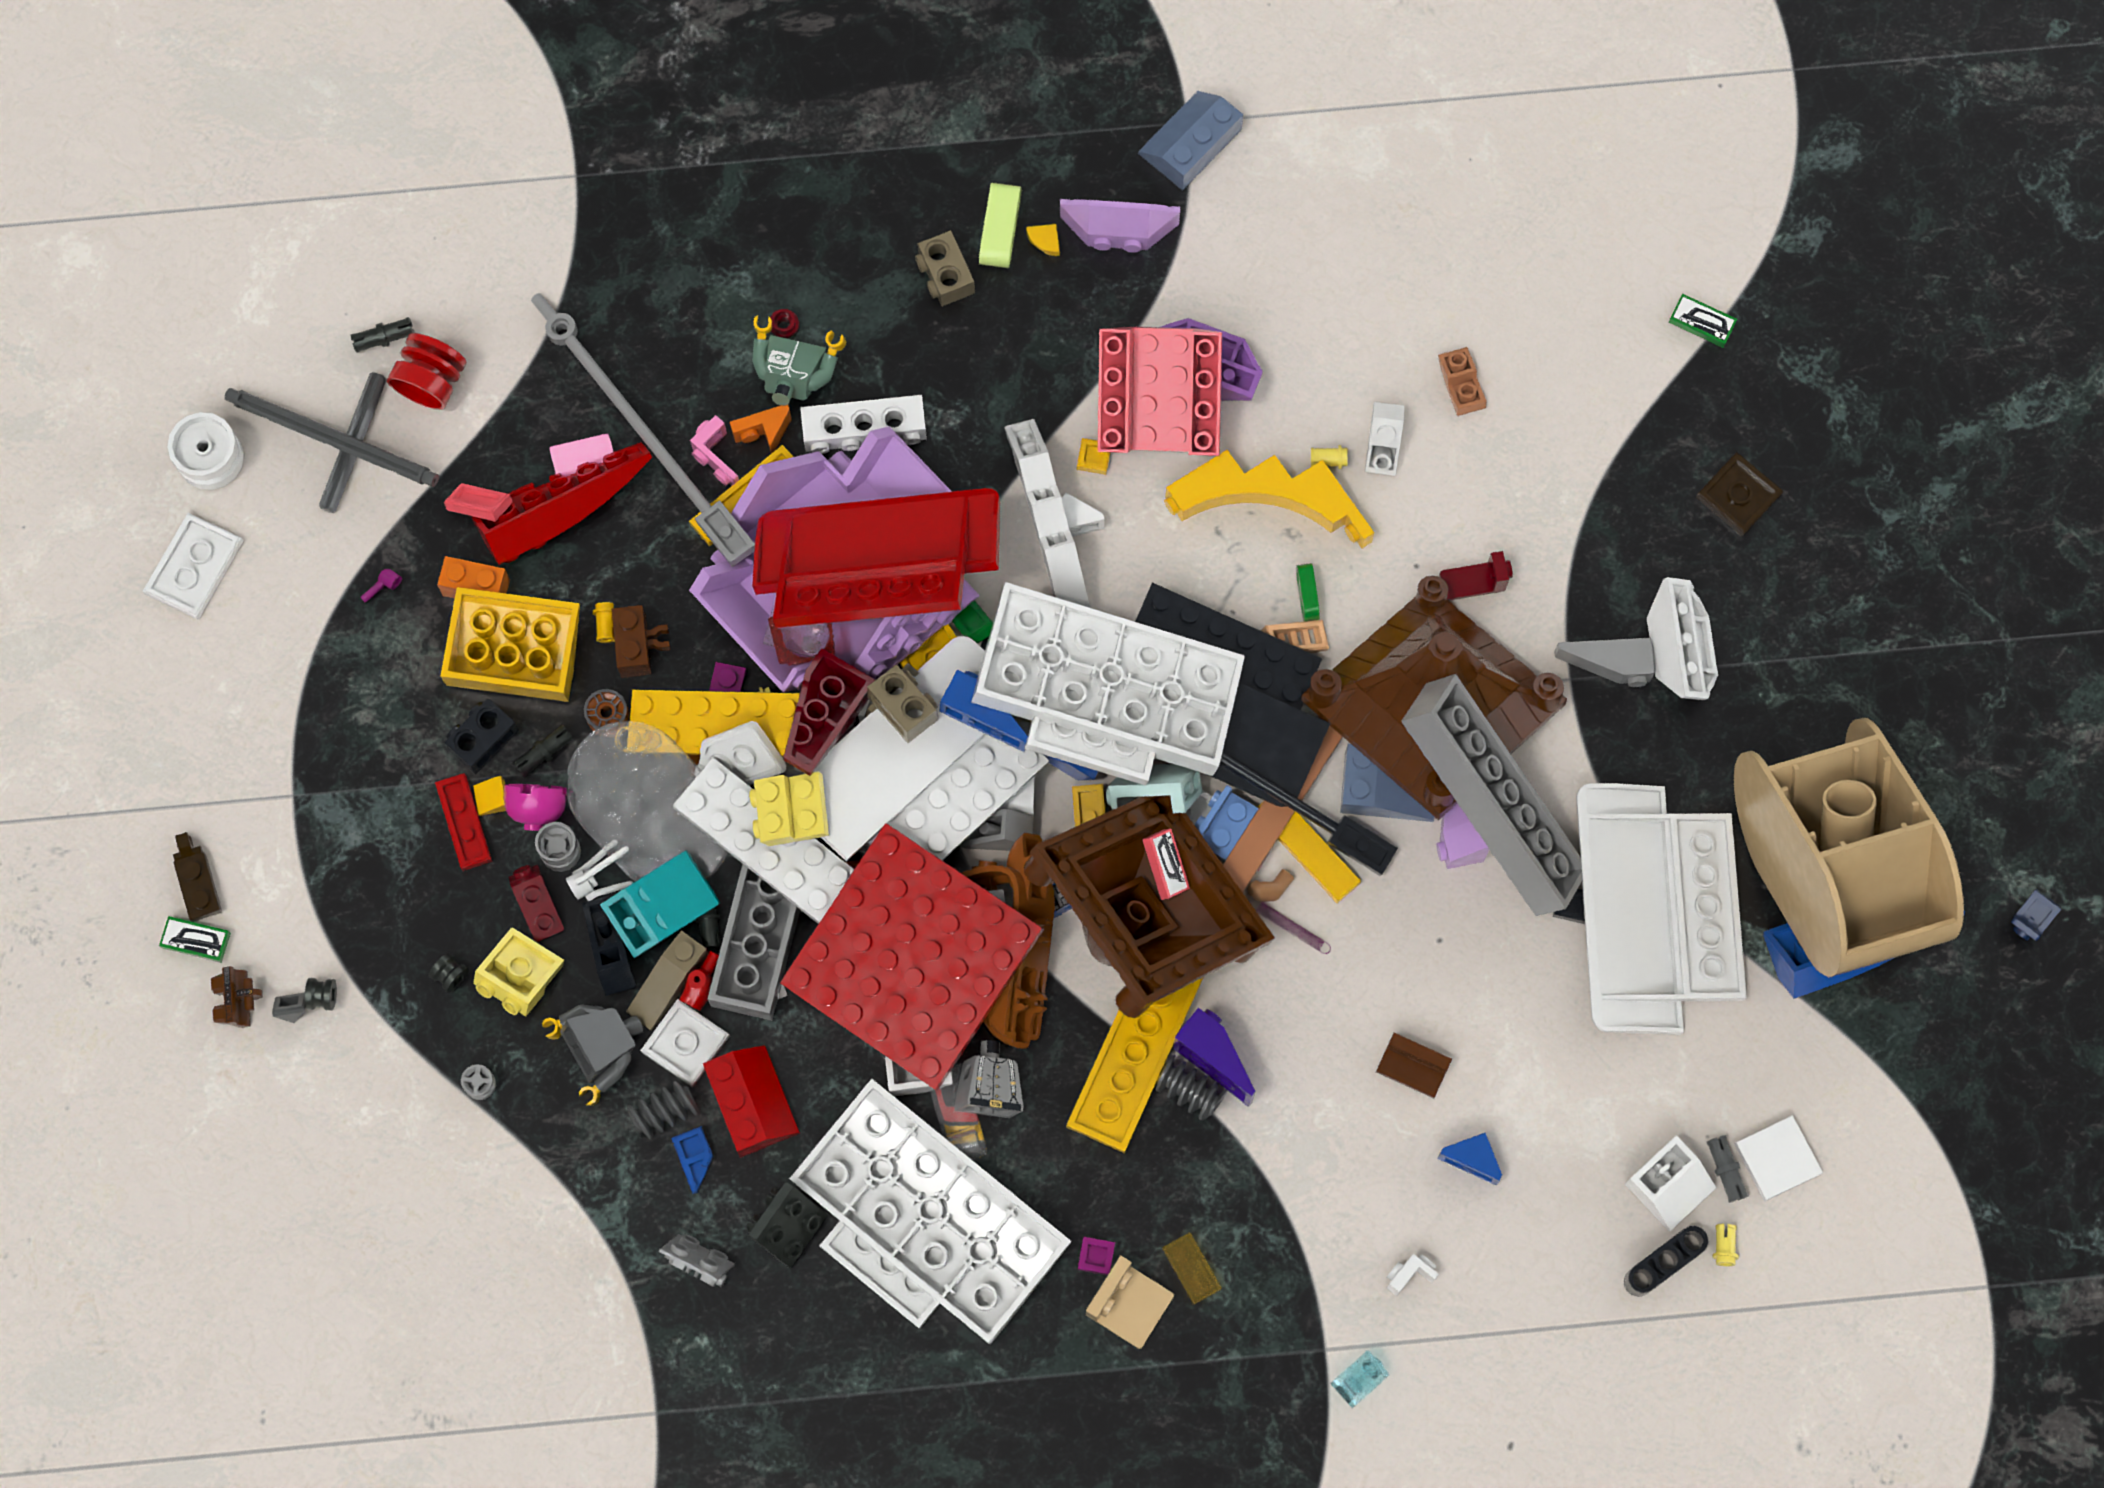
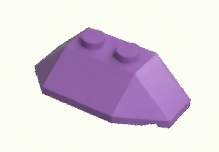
(1239, 367)

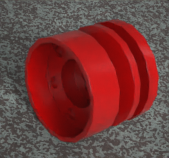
(426, 371)

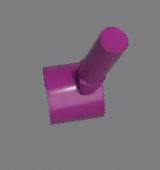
(386, 578)

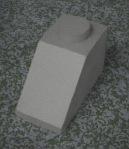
(1000, 831)

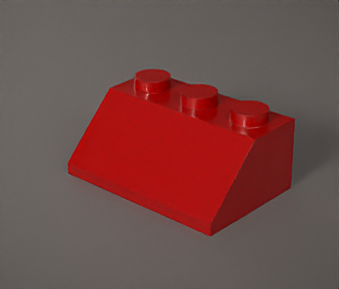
(751, 1099)

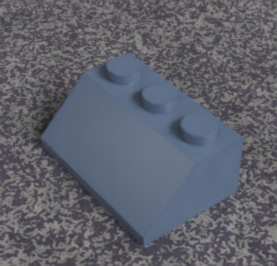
(1193, 137)

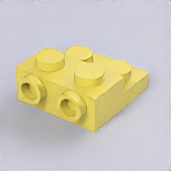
(789, 808)
(517, 972)

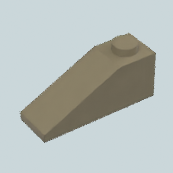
(667, 980)

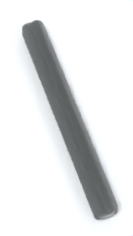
(357, 429)

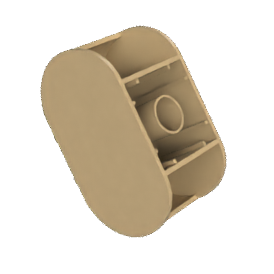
(1850, 852)

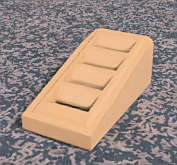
(1291, 629)

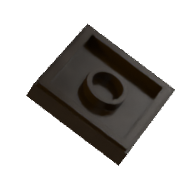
(1739, 494)

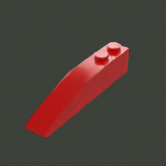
(559, 504)

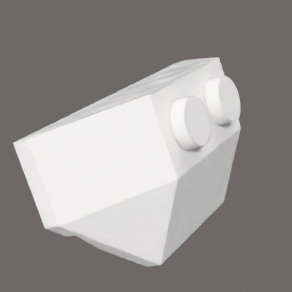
(1682, 640)

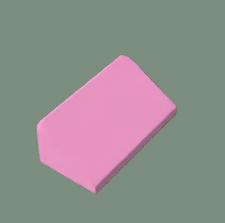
(571, 454)

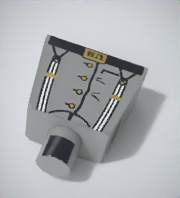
(989, 1084)

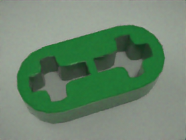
(1307, 592)

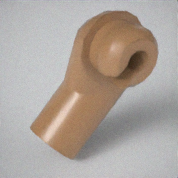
(1270, 890)

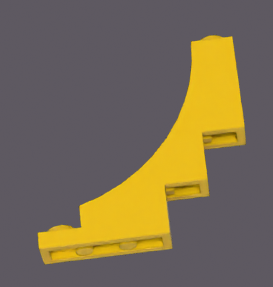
(1310, 493)

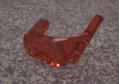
(785, 656)

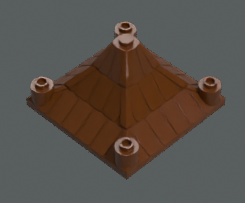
(1420, 644)
(1125, 922)

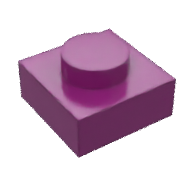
(727, 678)
(1096, 1256)

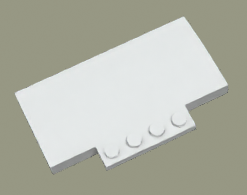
(1106, 687)
(925, 1218)

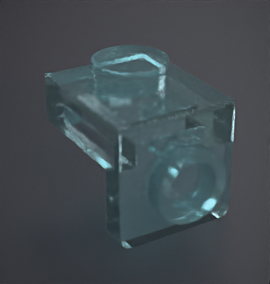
(1360, 1378)

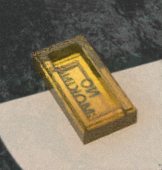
(1191, 1268)

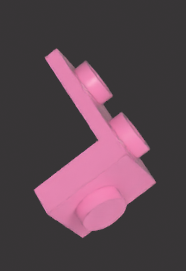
(706, 437)

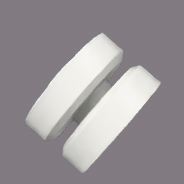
(205, 450)

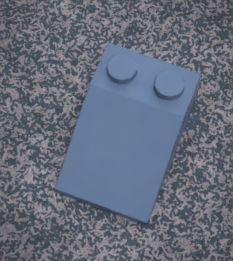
(1372, 793)

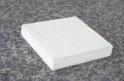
(684, 1043)
(1778, 1158)

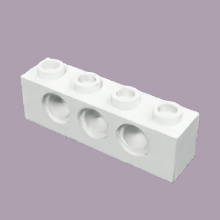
(850, 414)

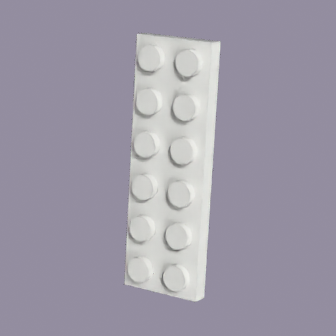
(798, 870)

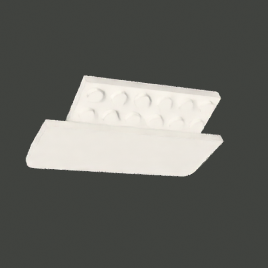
(925, 788)
(1656, 908)

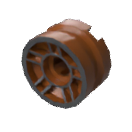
(602, 701)

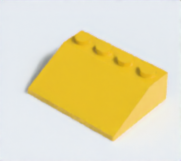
(511, 644)

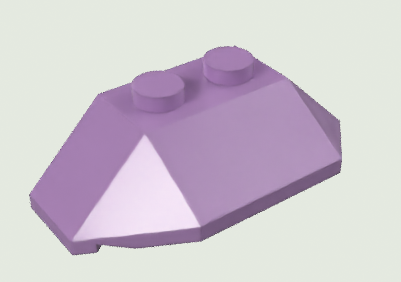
(1119, 223)

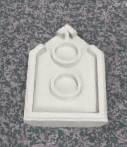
(744, 752)

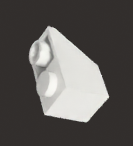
(1384, 438)

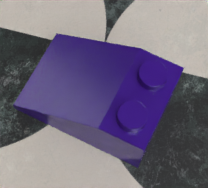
(1209, 1049)

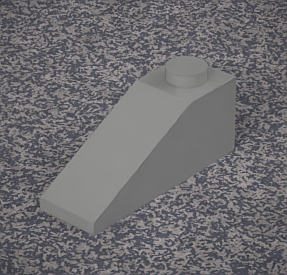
(1615, 660)

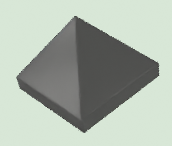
(289, 1007)

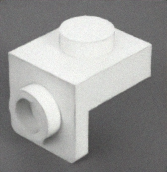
(1402, 1273)

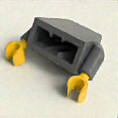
(598, 1043)

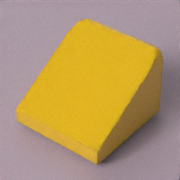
(490, 796)

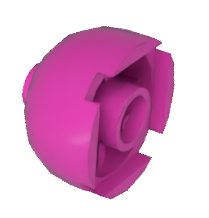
(534, 804)

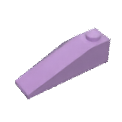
(1460, 841)

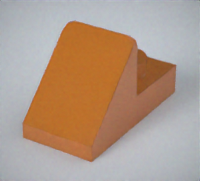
(768, 422)

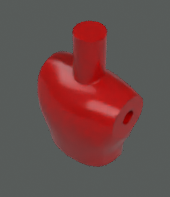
(699, 983)

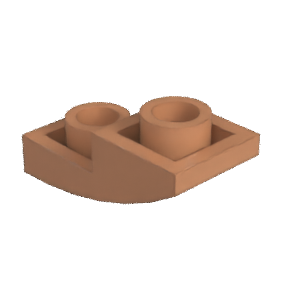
(1462, 381)

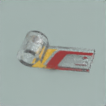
(958, 1127)

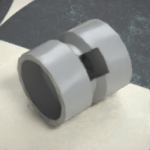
(557, 846)

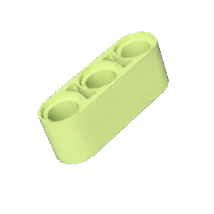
(1000, 225)

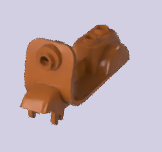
(1020, 1008)

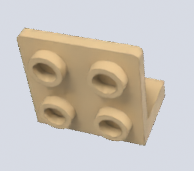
(1129, 1303)

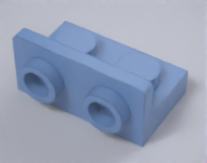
(1225, 821)

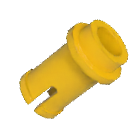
(604, 622)

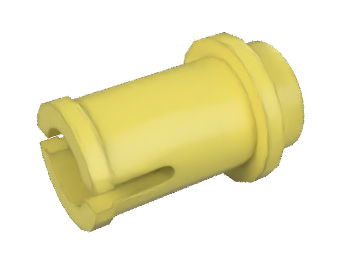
(1330, 456)
(1725, 1246)

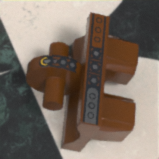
(238, 997)

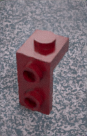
(1478, 578)
(535, 902)

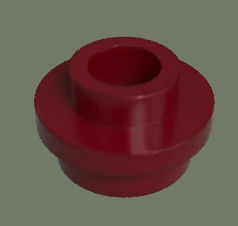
(784, 315)

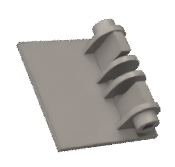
(686, 1251)

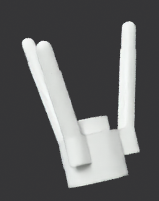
(583, 879)

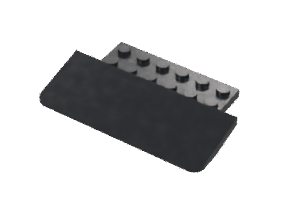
(1266, 719)

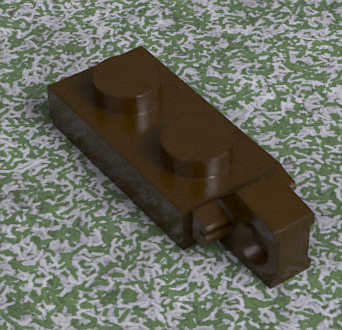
(195, 879)

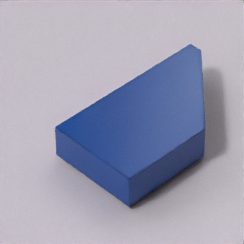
(694, 1156)

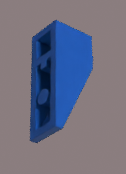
(997, 724)

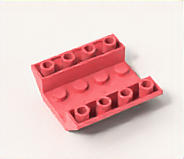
(1159, 390)

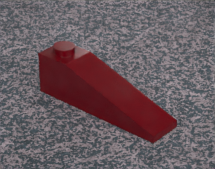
(825, 709)

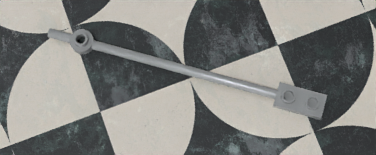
(714, 519)

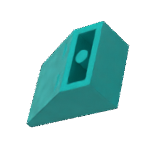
(660, 903)

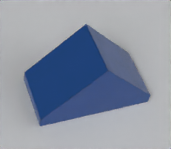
(1473, 1157)

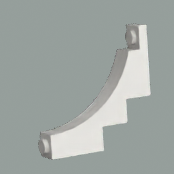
(1047, 512)

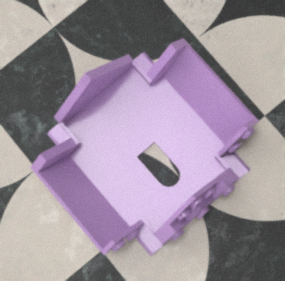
(879, 470)

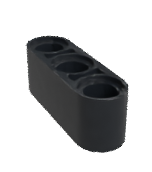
(1677, 1250)

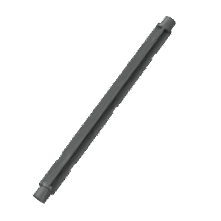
(332, 437)

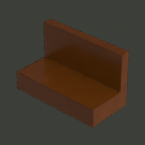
(1413, 1065)

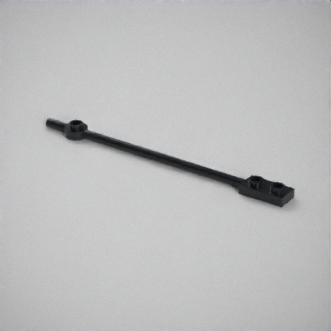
(1346, 835)

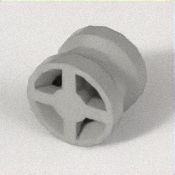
(474, 1077)

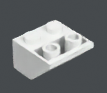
(1671, 1183)

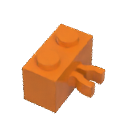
(472, 576)

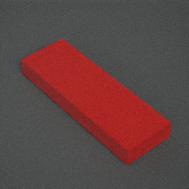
(463, 822)

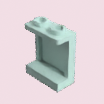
(1165, 779)

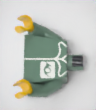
(792, 366)

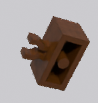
(633, 641)

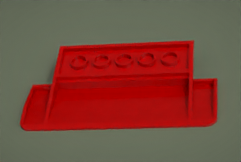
(875, 556)

